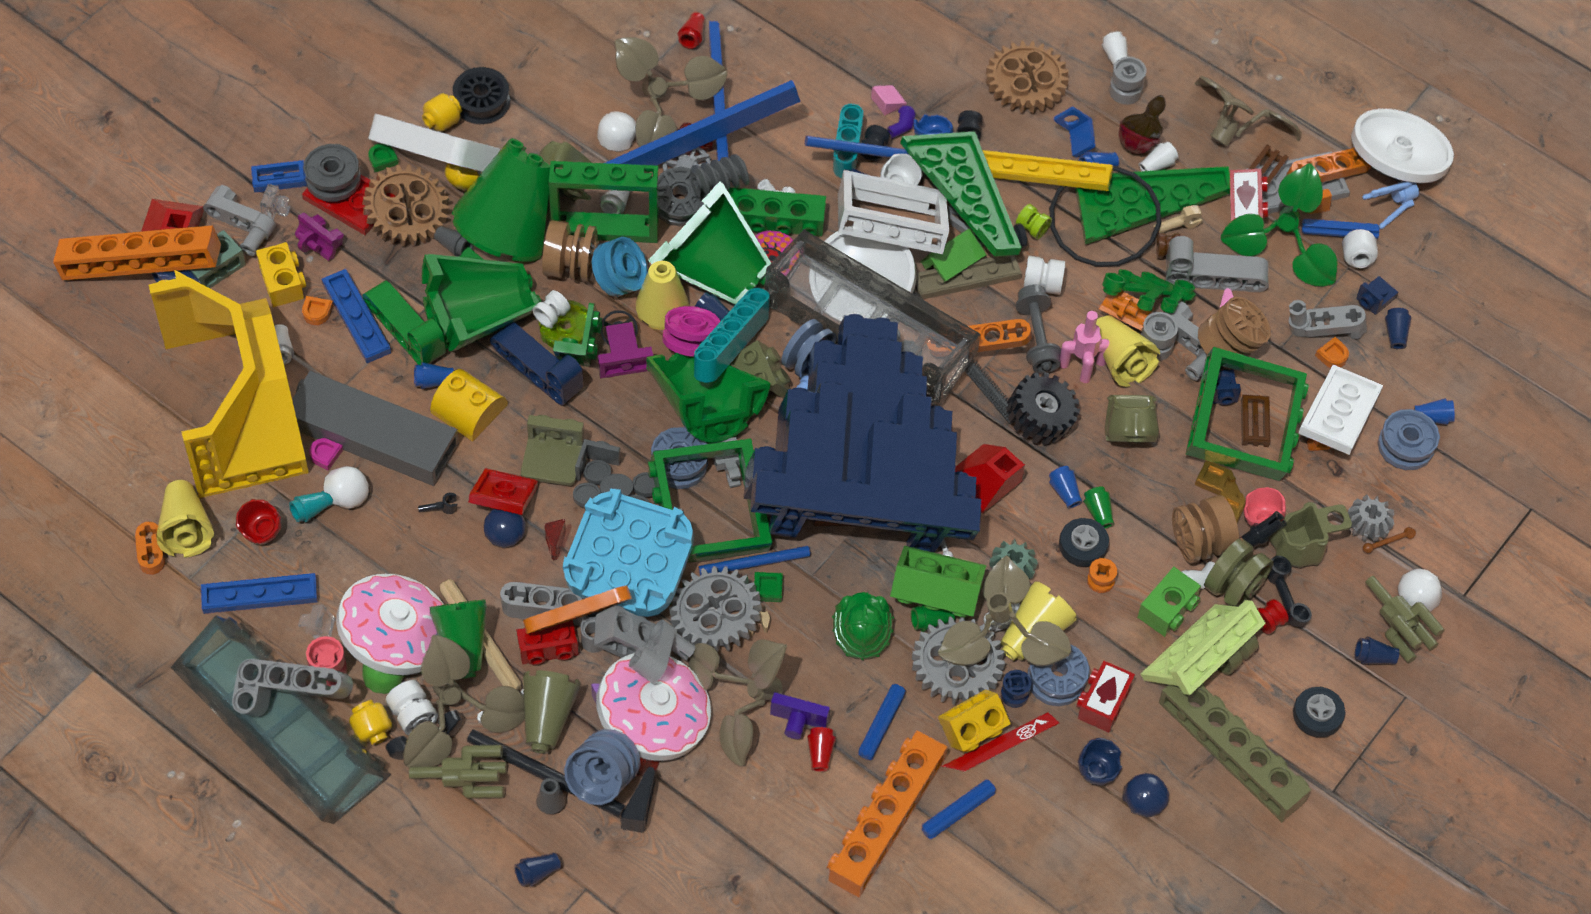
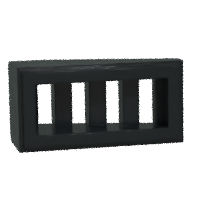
(637, 810)

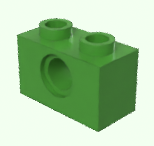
(1175, 588)

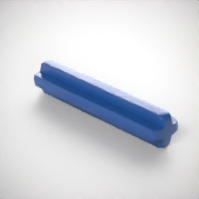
(1336, 228)
(881, 722)
(958, 809)

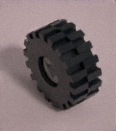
(1042, 423)

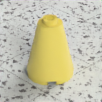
(659, 294)
(1129, 353)
(183, 521)
(1036, 607)

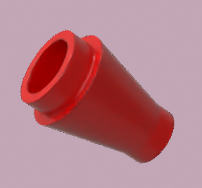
(691, 32)
(820, 747)

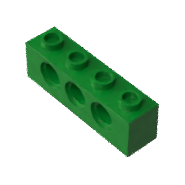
(790, 210)

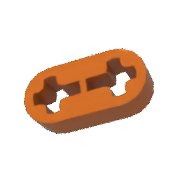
(143, 549)

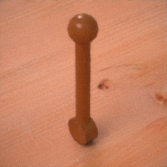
(1409, 532)

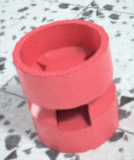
(326, 653)

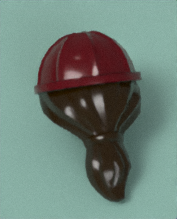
(1143, 131)

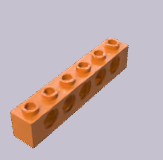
(137, 252)
(856, 875)

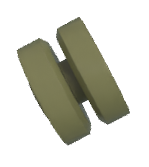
(1238, 573)

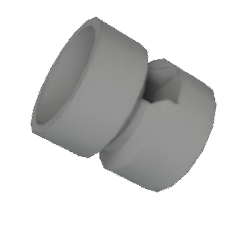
(1127, 80)
(1162, 331)

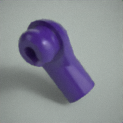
(905, 123)

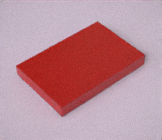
(346, 210)

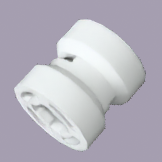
(549, 310)

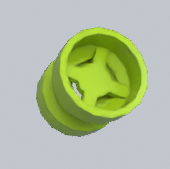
(1034, 221)

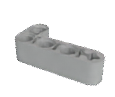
(1215, 270)
(554, 597)
(294, 682)

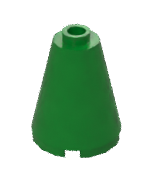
(465, 626)

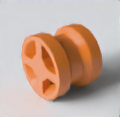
(1099, 582)

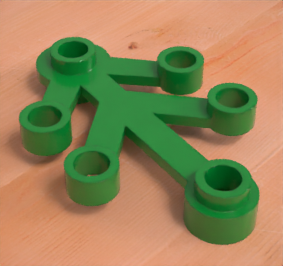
(1152, 286)

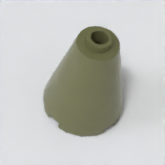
(547, 707)

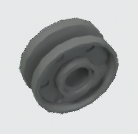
(674, 210)

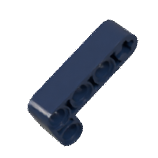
(553, 376)

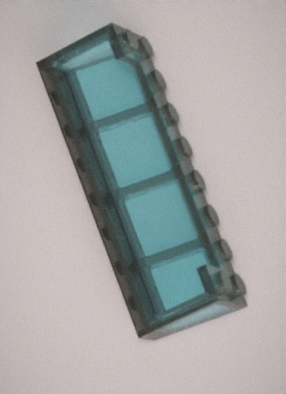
(294, 735)

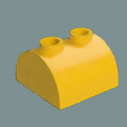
(466, 403)

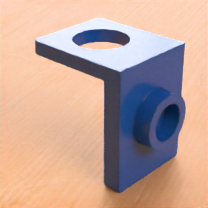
(1080, 130)

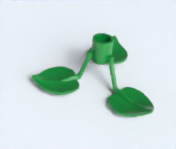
(1296, 190)

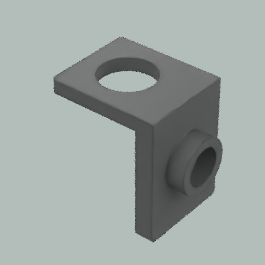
(596, 451)

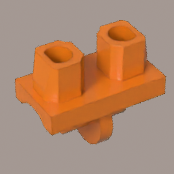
(1125, 309)

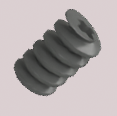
(725, 171)

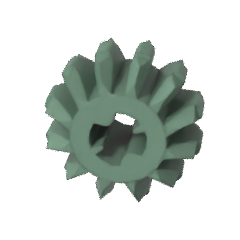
(1018, 554)

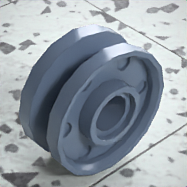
(798, 349)
(1410, 425)
(683, 473)
(1060, 689)

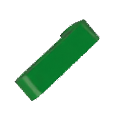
(420, 339)

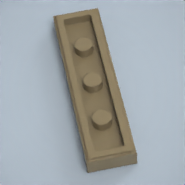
(979, 274)

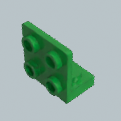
(588, 350)

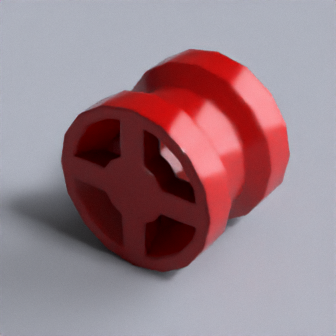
(1273, 615)

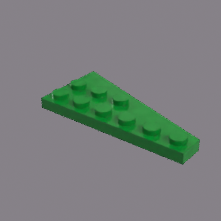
(964, 178)
(1130, 204)

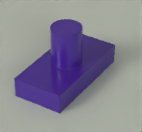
(798, 713)

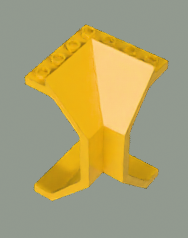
(256, 426)

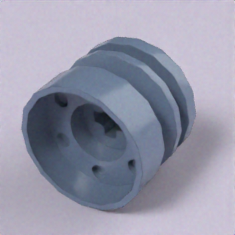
(602, 766)

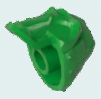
(862, 625)

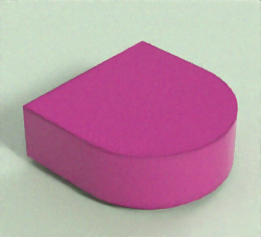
(325, 452)

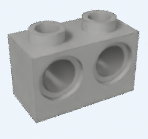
(621, 631)

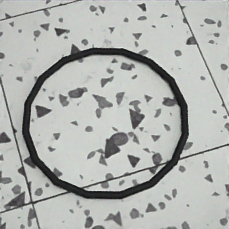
(1109, 263)

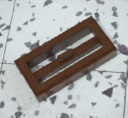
(1273, 156)
(1255, 438)

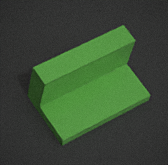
(957, 255)

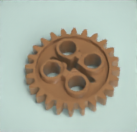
(1027, 84)
(429, 202)

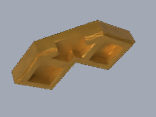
(1222, 482)

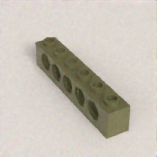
(1237, 760)

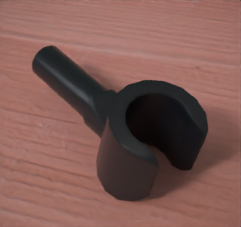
(442, 505)

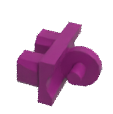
(314, 236)

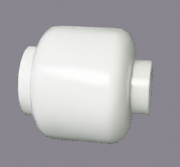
(1360, 248)

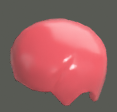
(1262, 504)

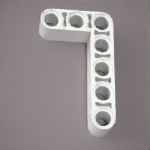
(431, 143)

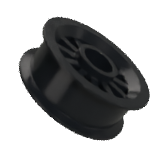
(482, 95)

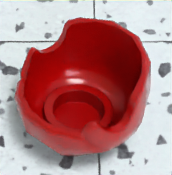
(258, 521)

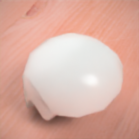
(616, 131)
(902, 169)
(346, 487)
(1421, 587)

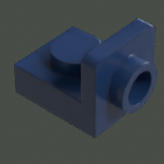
(1376, 295)
(1226, 388)

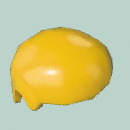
(460, 176)

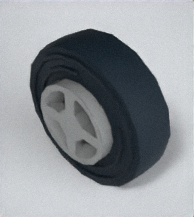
(1085, 532)
(1327, 705)

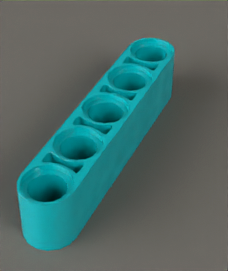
(731, 335)

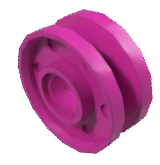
(687, 328)

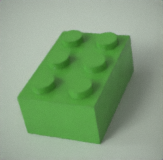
(938, 581)

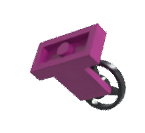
(624, 355)

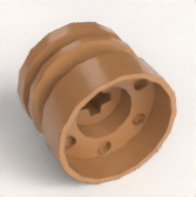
(569, 250)
(1235, 327)
(1204, 528)

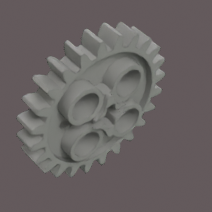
(702, 590)
(938, 673)

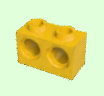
(277, 275)
(972, 714)

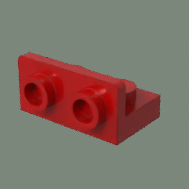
(548, 644)

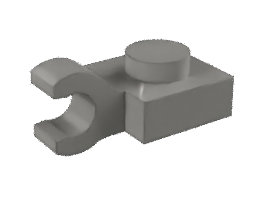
(730, 464)

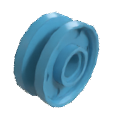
(619, 266)

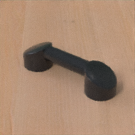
(1298, 613)
(452, 724)

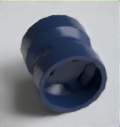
(1018, 694)

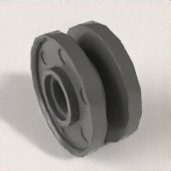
(332, 172)

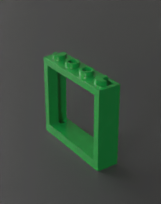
(607, 177)
(1232, 458)
(660, 493)

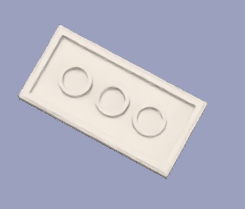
(1340, 409)

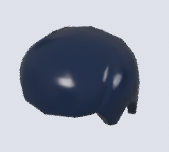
(504, 528)
(1099, 761)
(1146, 795)

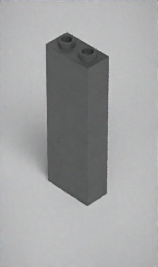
(374, 428)

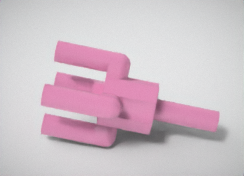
(1086, 345)

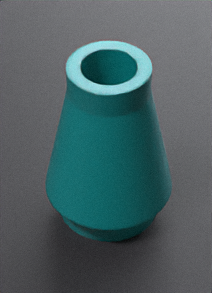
(309, 505)

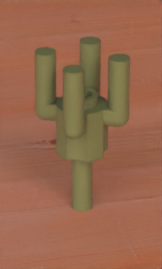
(1405, 622)
(466, 771)

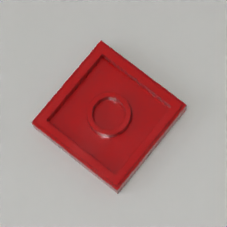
(503, 491)

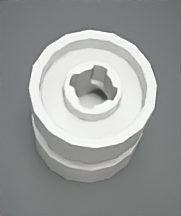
(1046, 275)
(410, 705)

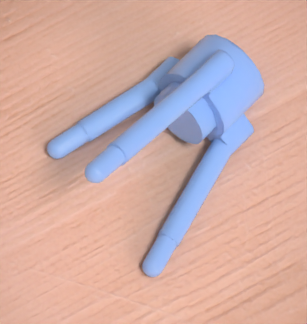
(1401, 193)

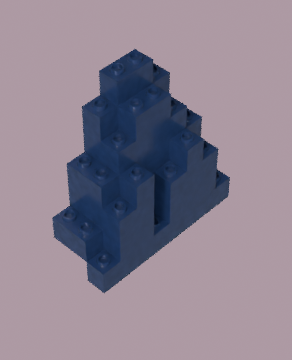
(864, 446)

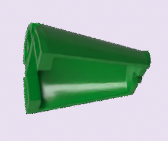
(507, 205)
(717, 249)
(474, 296)
(709, 409)

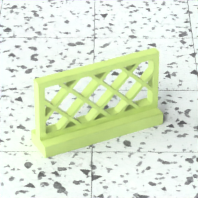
(1205, 646)

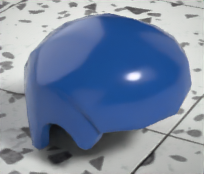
(932, 125)

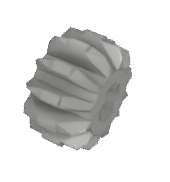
(1371, 518)

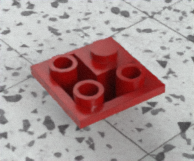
(171, 215)
(995, 472)

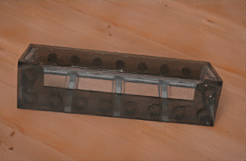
(825, 284)

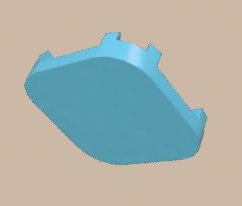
(629, 545)

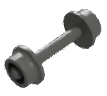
(1044, 356)

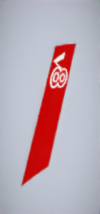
(1002, 743)

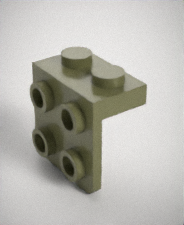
(763, 362)
(552, 449)

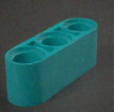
(849, 130)

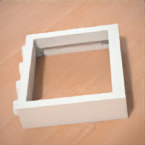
(890, 227)

